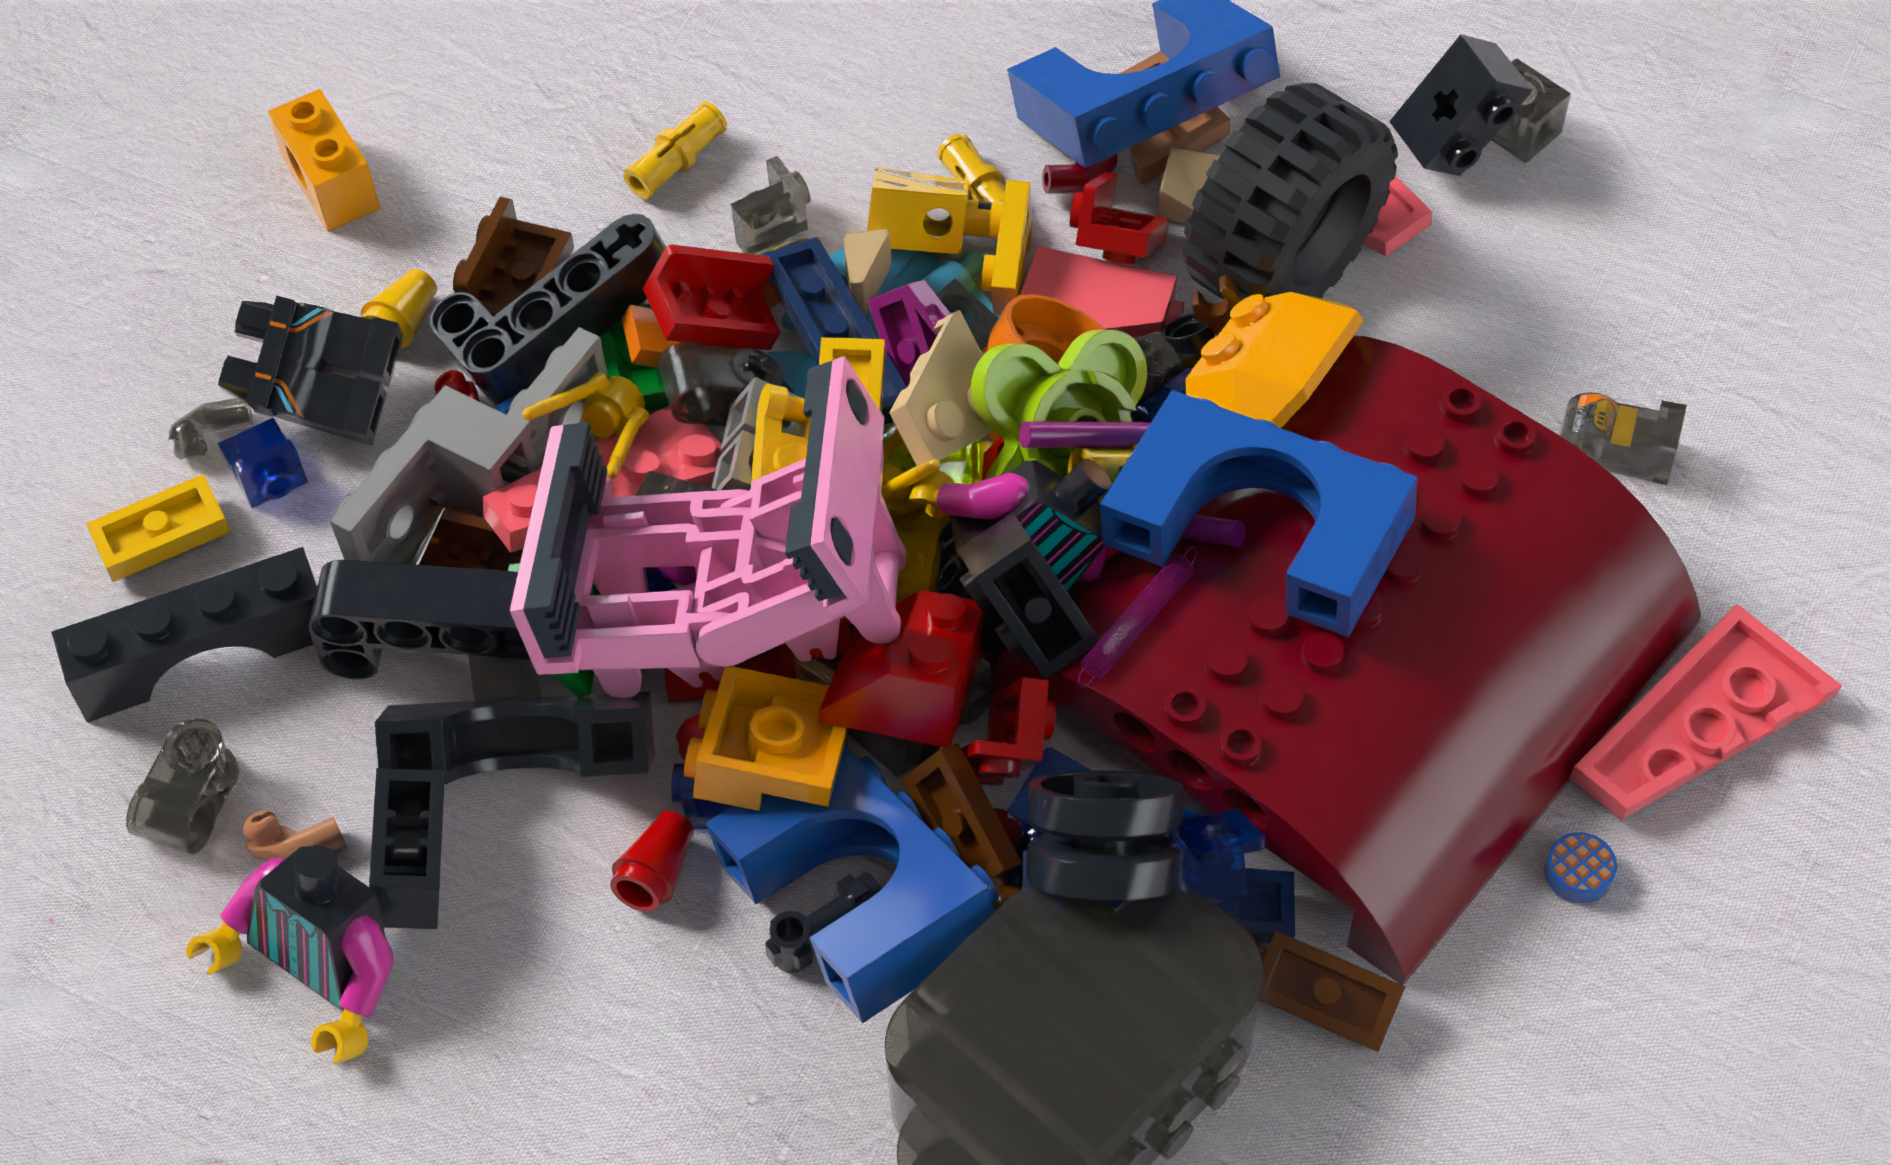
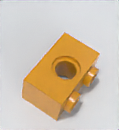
(324, 160)

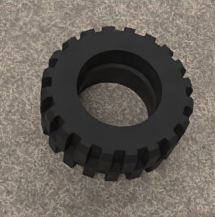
(1291, 196)

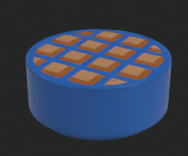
(1580, 867)

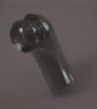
(206, 419)

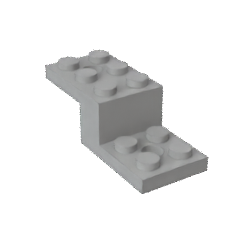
(457, 457)

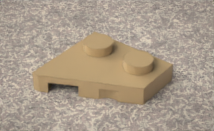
(938, 407)

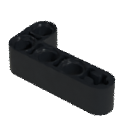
(583, 291)
(410, 608)

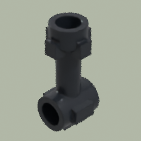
(791, 931)

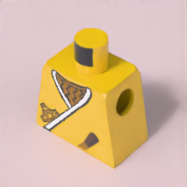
(902, 204)

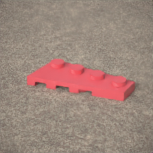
(659, 446)
(1706, 709)

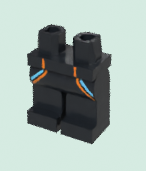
(294, 364)

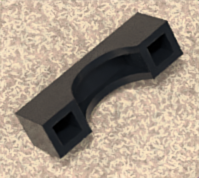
(123, 653)
(560, 732)

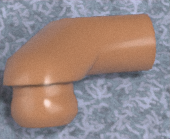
(272, 840)

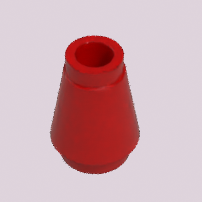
(652, 864)

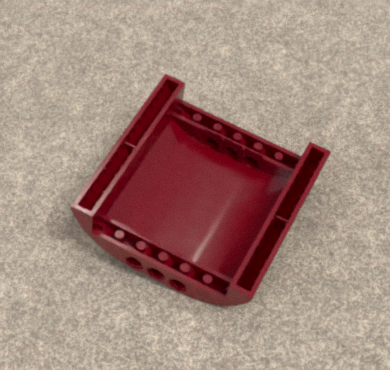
(1459, 702)

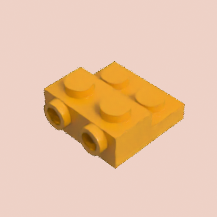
(764, 741)

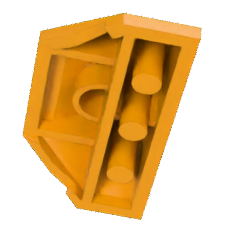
(1272, 354)

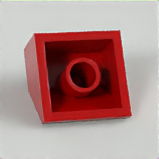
(918, 680)

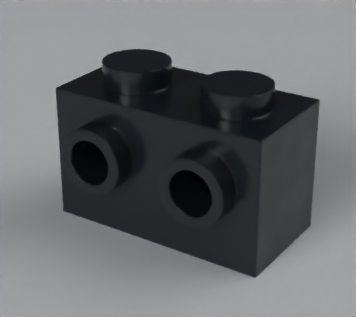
(1028, 596)

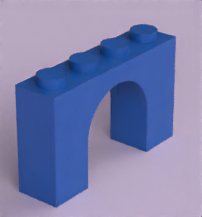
(1091, 115)
(1206, 451)
(903, 929)

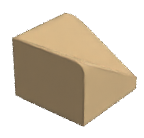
(1181, 180)

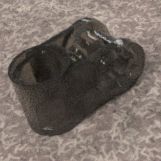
(707, 379)
(183, 792)

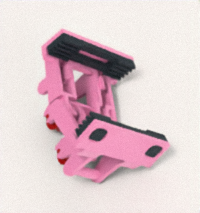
(770, 562)

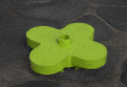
(1093, 382)

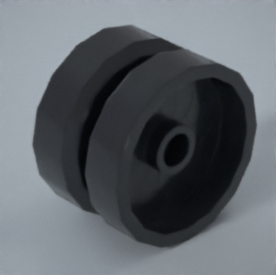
(1105, 835)

